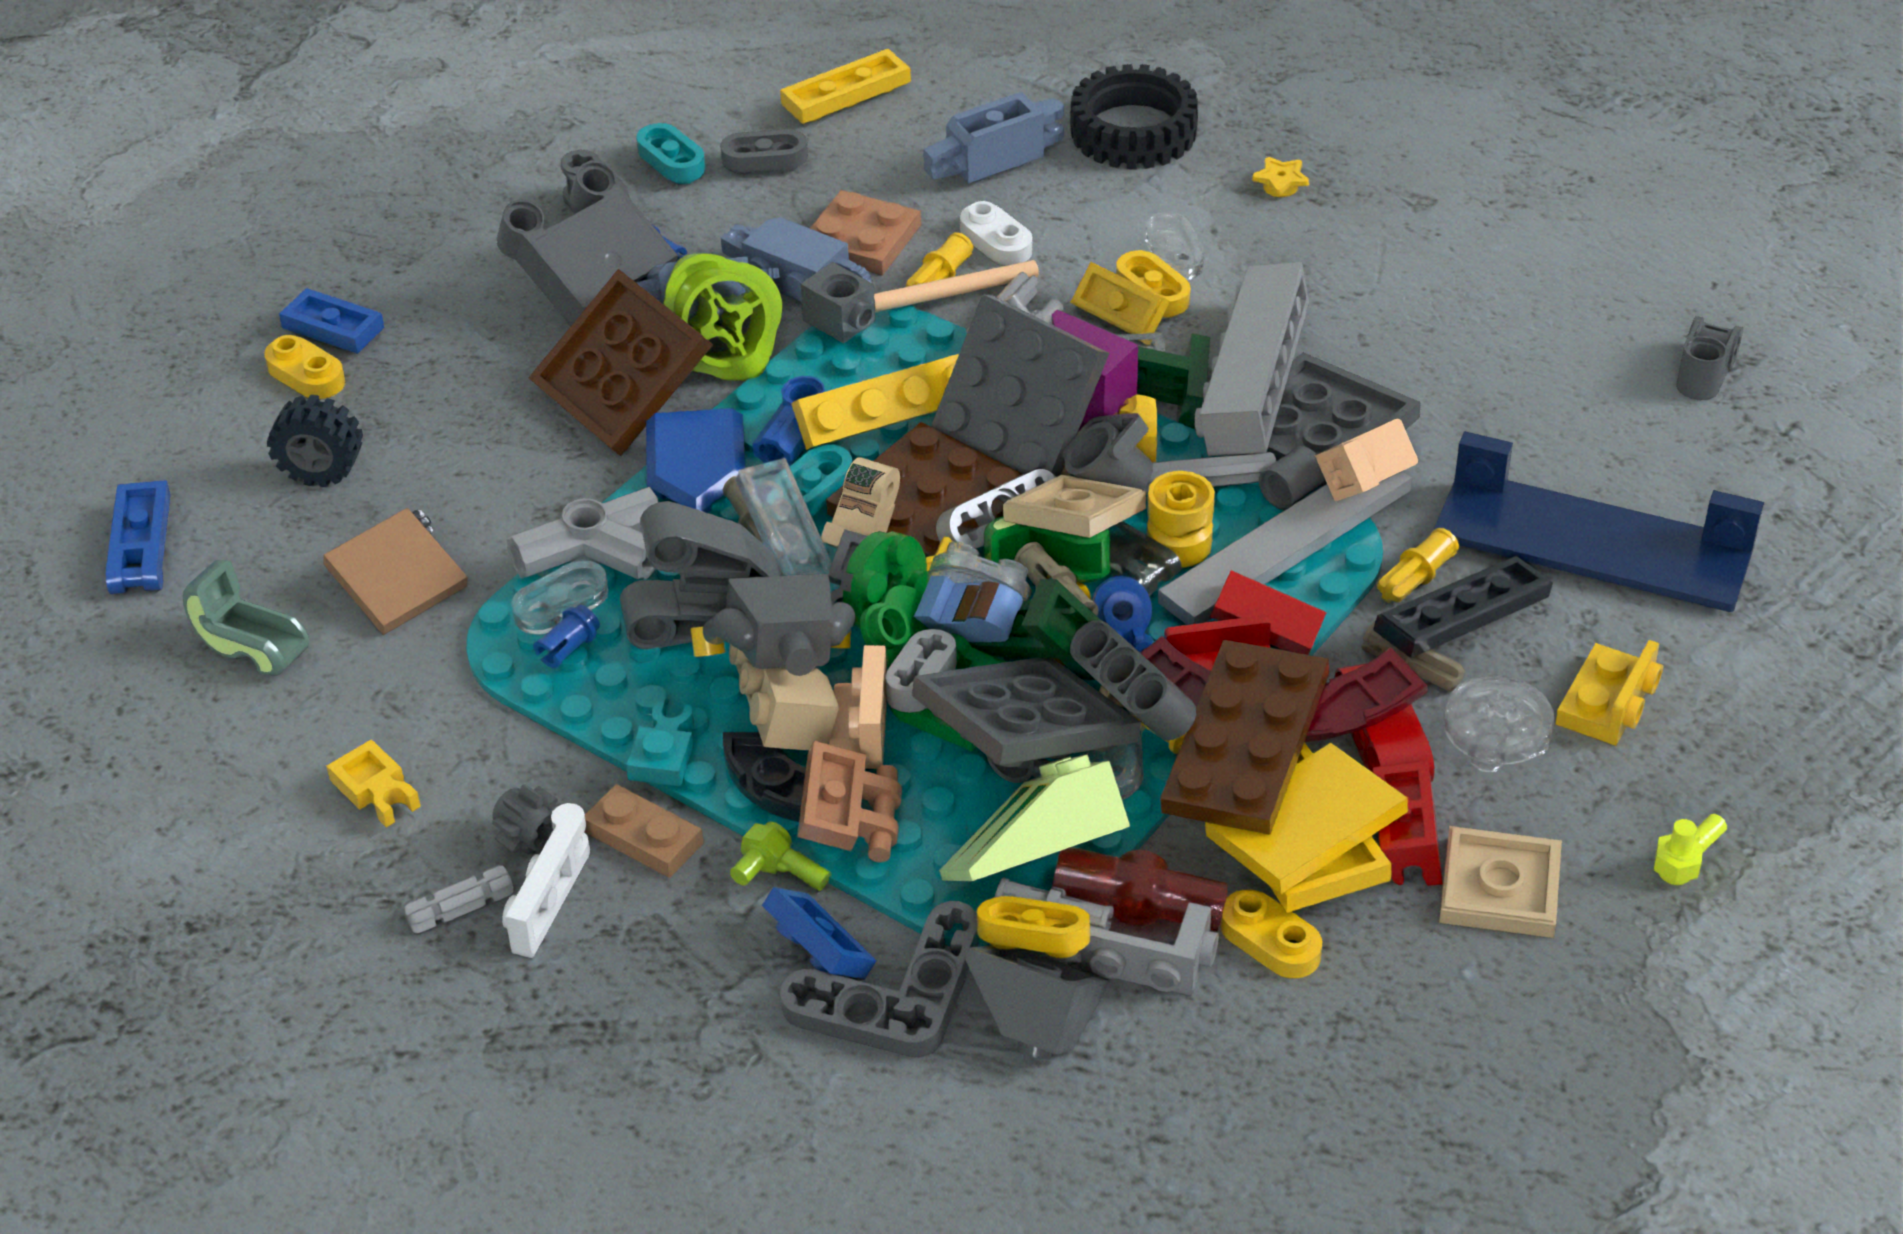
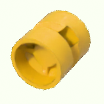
(1182, 515)

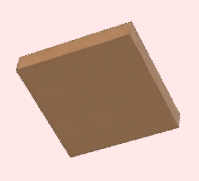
(395, 571)

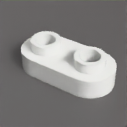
(996, 233)

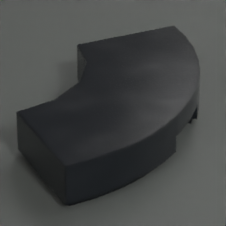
(764, 774)

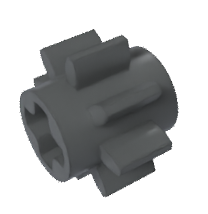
(524, 818)

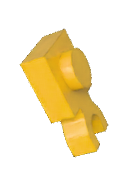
(375, 778)

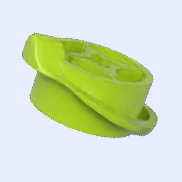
(746, 354)

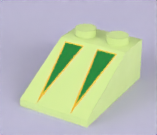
(1044, 815)

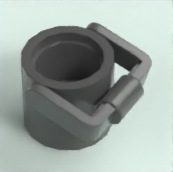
(1108, 451)

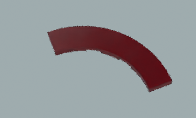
(1346, 701)

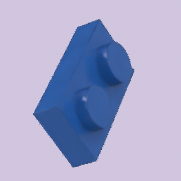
(331, 320)
(811, 926)

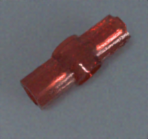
(1137, 886)

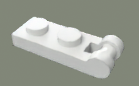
(547, 881)

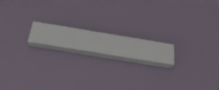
(1277, 546)

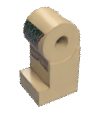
(865, 500)

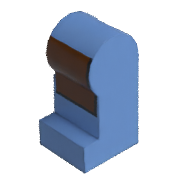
(969, 609)

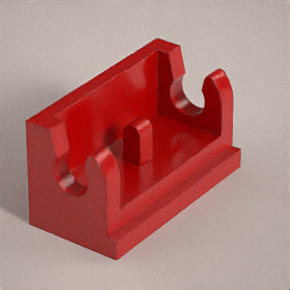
(1413, 836)

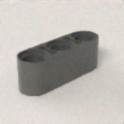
(1133, 680)

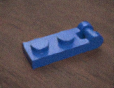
(138, 536)

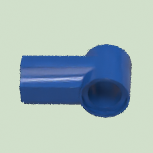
(781, 434)

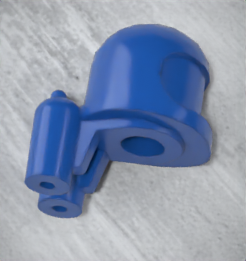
(1126, 608)

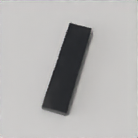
(1462, 606)

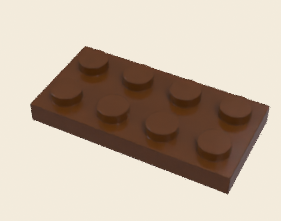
(1245, 737)

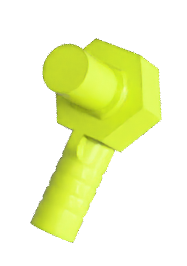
(1680, 853)

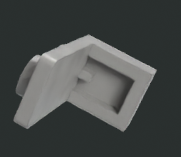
(1153, 962)

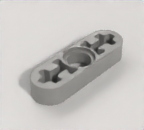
(980, 508)

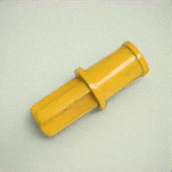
(944, 261)
(1418, 565)

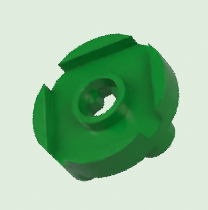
(875, 558)

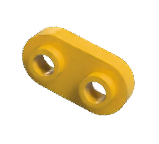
(1156, 276)
(304, 367)
(1033, 925)
(1263, 930)

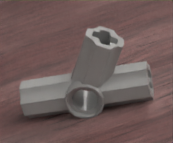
(588, 532)

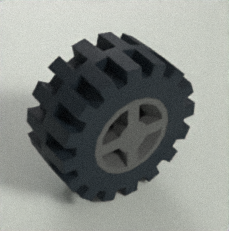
(315, 441)

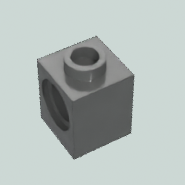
(838, 302)

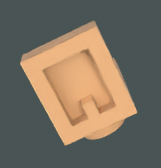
(1367, 460)

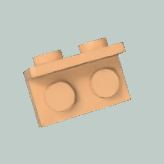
(863, 709)

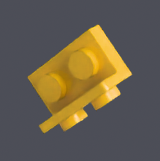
(1610, 692)

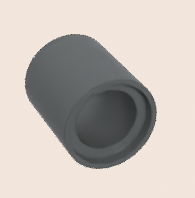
(1291, 478)

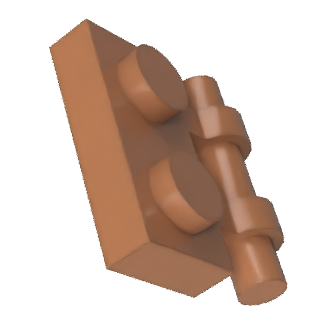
(833, 798)

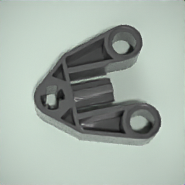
(706, 555)

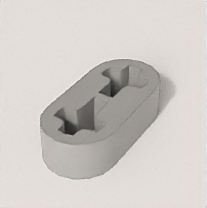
(930, 644)

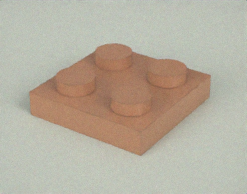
(871, 227)

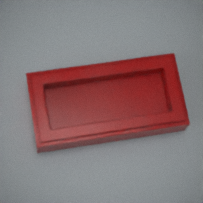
(1291, 620)

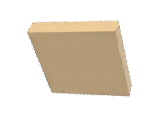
(1075, 505)
(1501, 882)

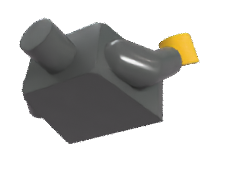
(778, 623)

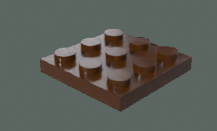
(620, 362)
(934, 478)

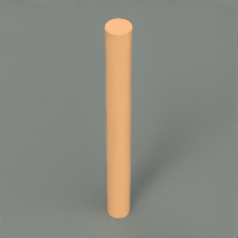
(952, 286)

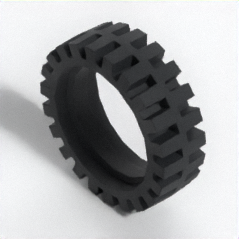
(1130, 143)

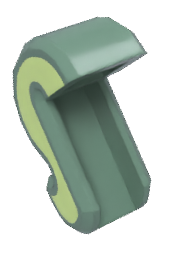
(239, 626)

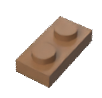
(643, 830)

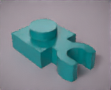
(664, 751)

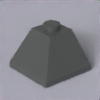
(1035, 998)

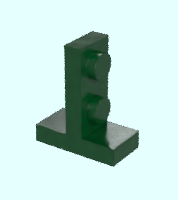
(1176, 377)
(1045, 627)

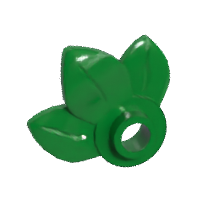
(892, 621)

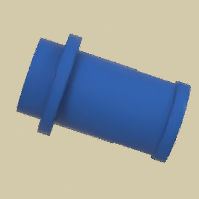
(576, 627)

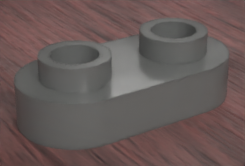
(764, 150)

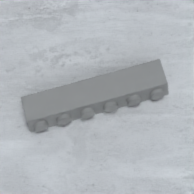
(1253, 360)

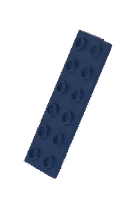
(1596, 537)

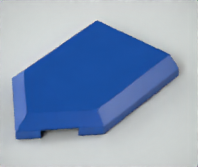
(693, 454)

